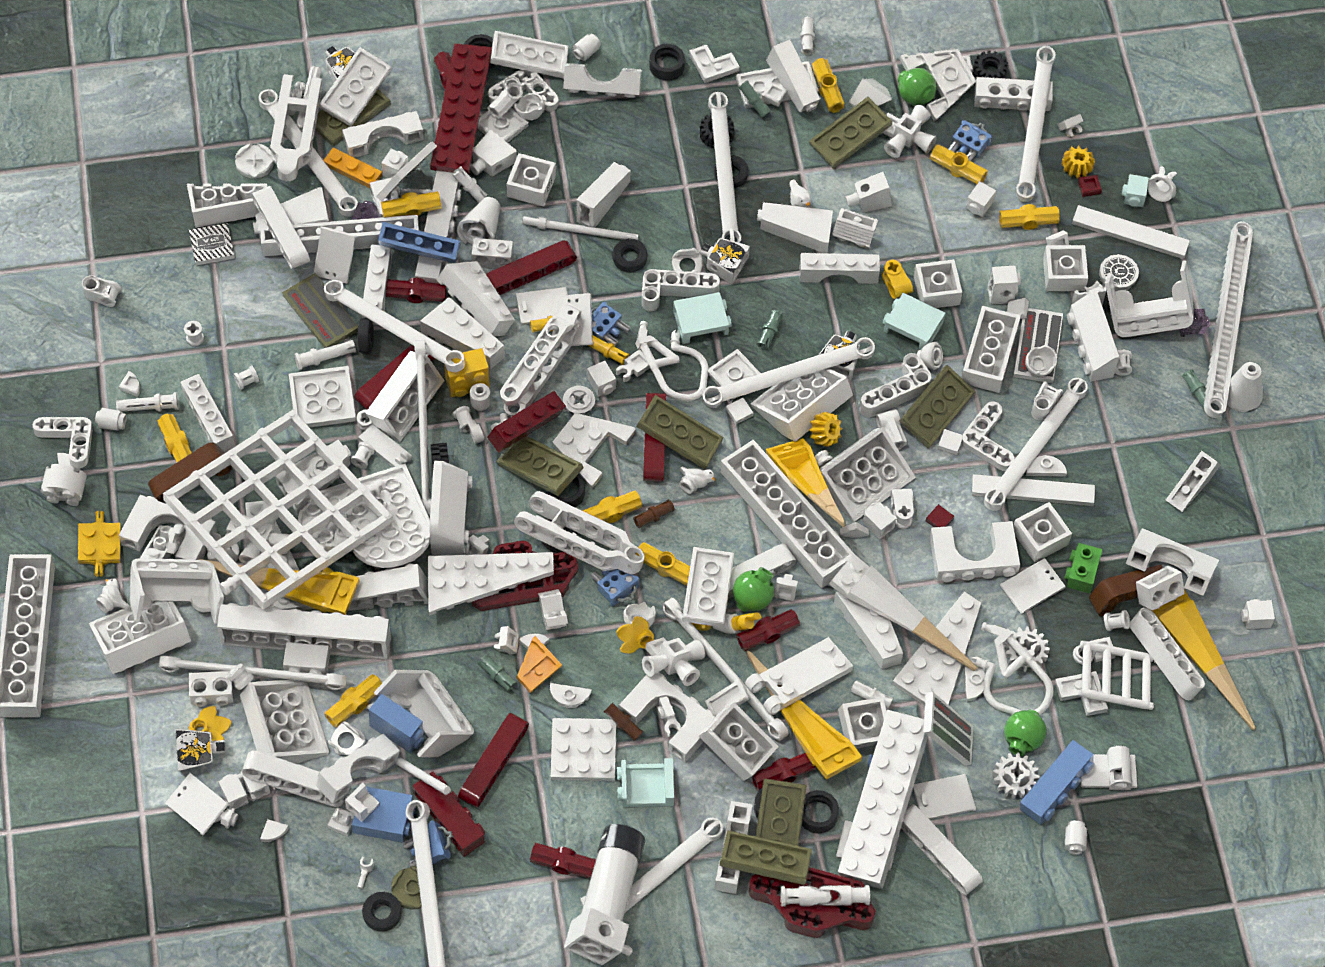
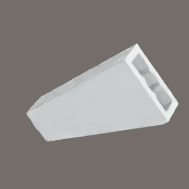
(793, 76)
(602, 194)
(300, 210)
(798, 224)
(287, 484)

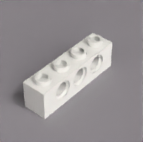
(1007, 93)
(207, 412)

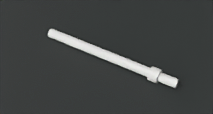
(543, 223)

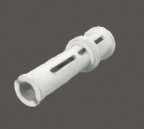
(315, 356)
(157, 402)

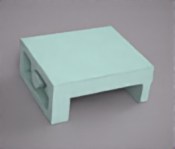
(701, 316)
(914, 319)
(646, 784)

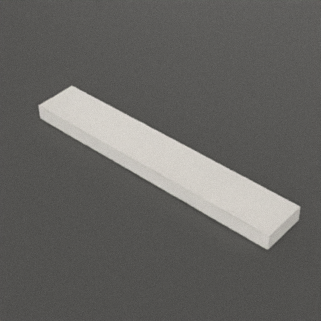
(1130, 232)
(1039, 490)

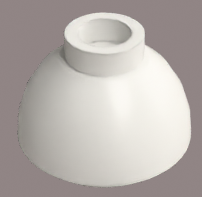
(931, 355)

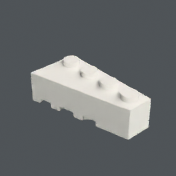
(222, 203)
(477, 296)
(457, 329)
(390, 587)
(873, 630)

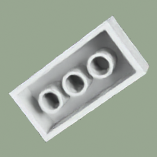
(990, 349)

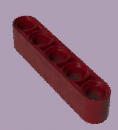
(532, 267)
(370, 390)
(653, 451)
(493, 760)

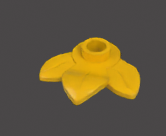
(633, 635)
(211, 723)

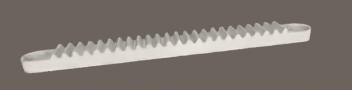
(1228, 320)

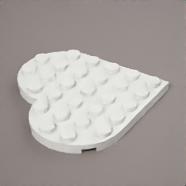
(398, 542)

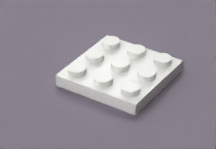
(323, 396)
(583, 749)

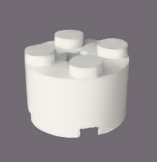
(63, 484)

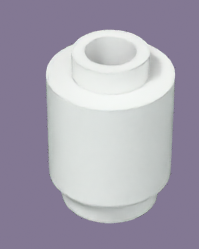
(586, 47)
(480, 397)
(111, 419)
(1076, 837)

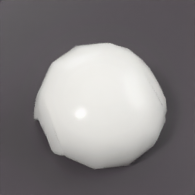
(530, 106)
(1041, 360)
(639, 610)

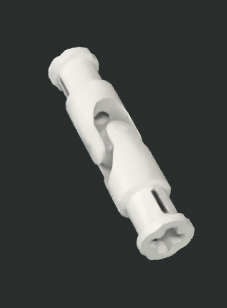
(811, 895)

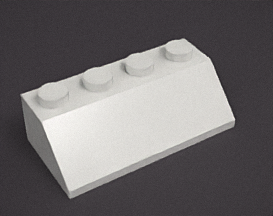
(1093, 337)
(397, 403)

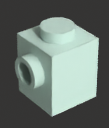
(1135, 190)

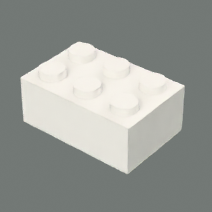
(738, 741)

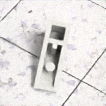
(1193, 481)

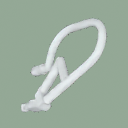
(644, 342)
(1003, 636)

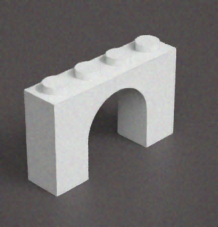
(149, 514)
(1153, 547)
(951, 565)
(647, 695)

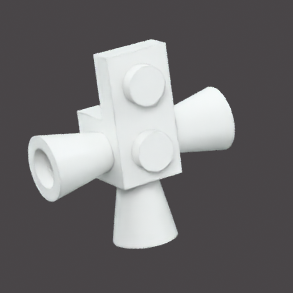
(907, 131)
(266, 531)
(673, 658)

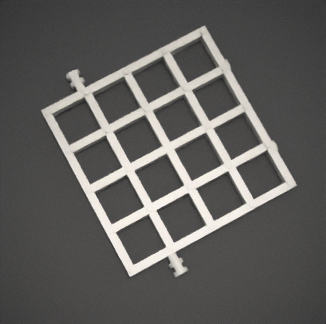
(278, 508)

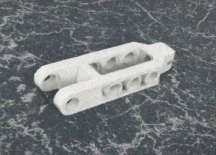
(291, 160)
(523, 377)
(563, 516)

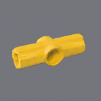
(828, 85)
(958, 164)
(411, 204)
(1029, 217)
(174, 438)
(612, 509)
(654, 558)
(353, 701)

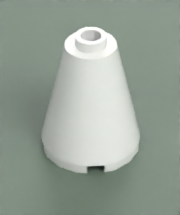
(480, 221)
(1246, 388)

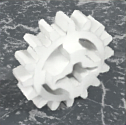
(1031, 643)
(1006, 778)

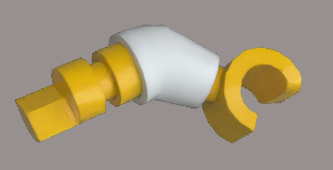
(733, 623)

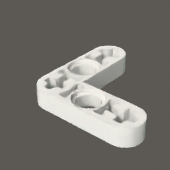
(528, 84)
(72, 431)
(980, 436)

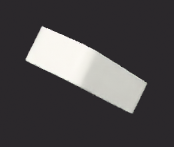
(703, 285)
(874, 402)

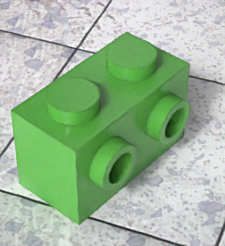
(1084, 567)

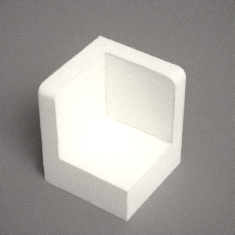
(361, 803)

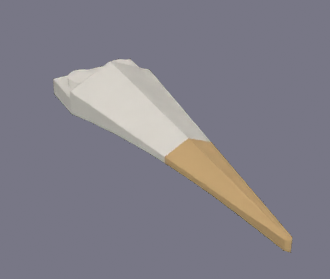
(874, 592)

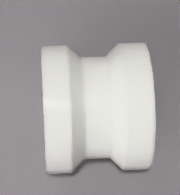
(240, 676)

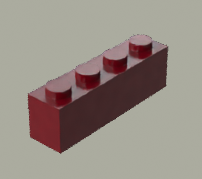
(526, 421)
(450, 815)

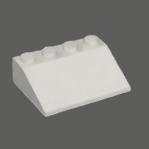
(795, 402)
(866, 473)
(133, 643)
(284, 720)

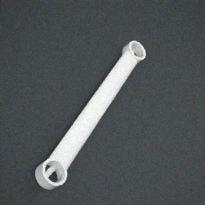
(1035, 124)
(316, 162)
(724, 166)
(393, 325)
(420, 356)
(788, 372)
(1035, 444)
(329, 679)
(775, 726)
(673, 861)
(426, 883)

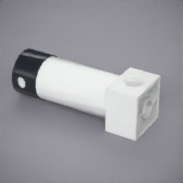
(599, 928)

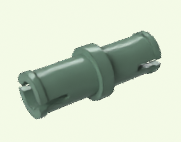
(754, 98)
(770, 329)
(1197, 388)
(497, 673)

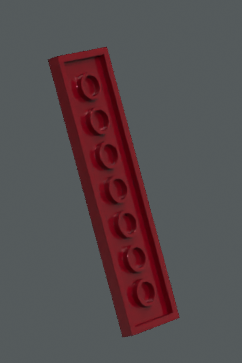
(461, 108)

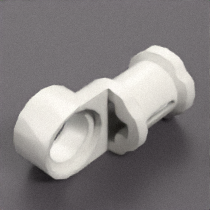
(466, 423)

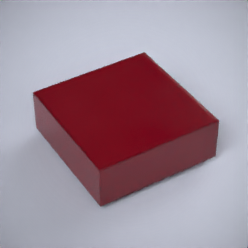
(1089, 185)
(939, 517)

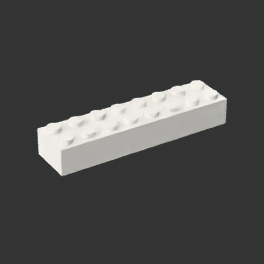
(786, 512)
(274, 627)
(25, 634)
(884, 799)

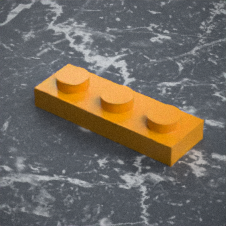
(352, 167)

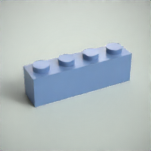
(419, 242)
(1057, 782)

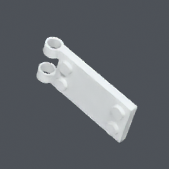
(801, 675)

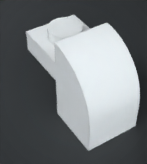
(552, 609)

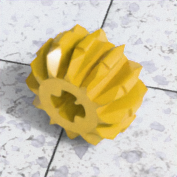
(1078, 162)
(825, 429)

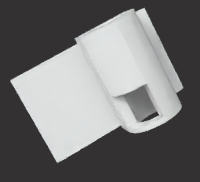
(1104, 774)

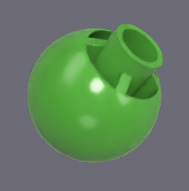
(916, 86)
(754, 590)
(1025, 732)

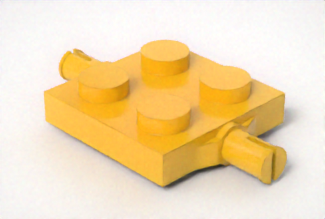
(98, 543)

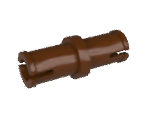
(653, 513)
(623, 721)

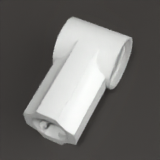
(505, 100)
(891, 424)

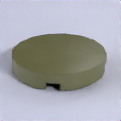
(406, 888)

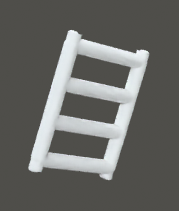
(1106, 694)

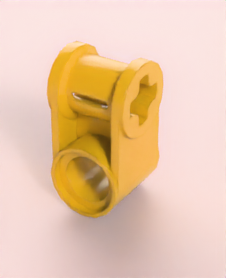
(896, 279)

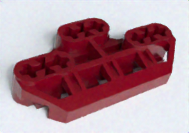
(563, 573)
(825, 915)

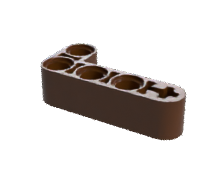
(184, 468)
(1118, 589)

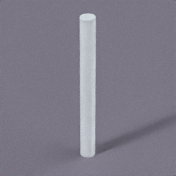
(423, 776)

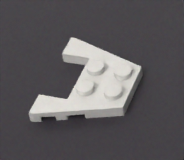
(950, 73)
(584, 436)

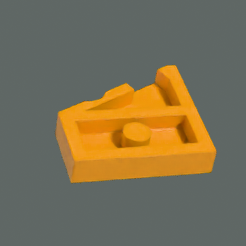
(537, 665)

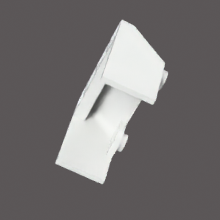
(1154, 315)
(448, 509)
(174, 581)
(432, 704)

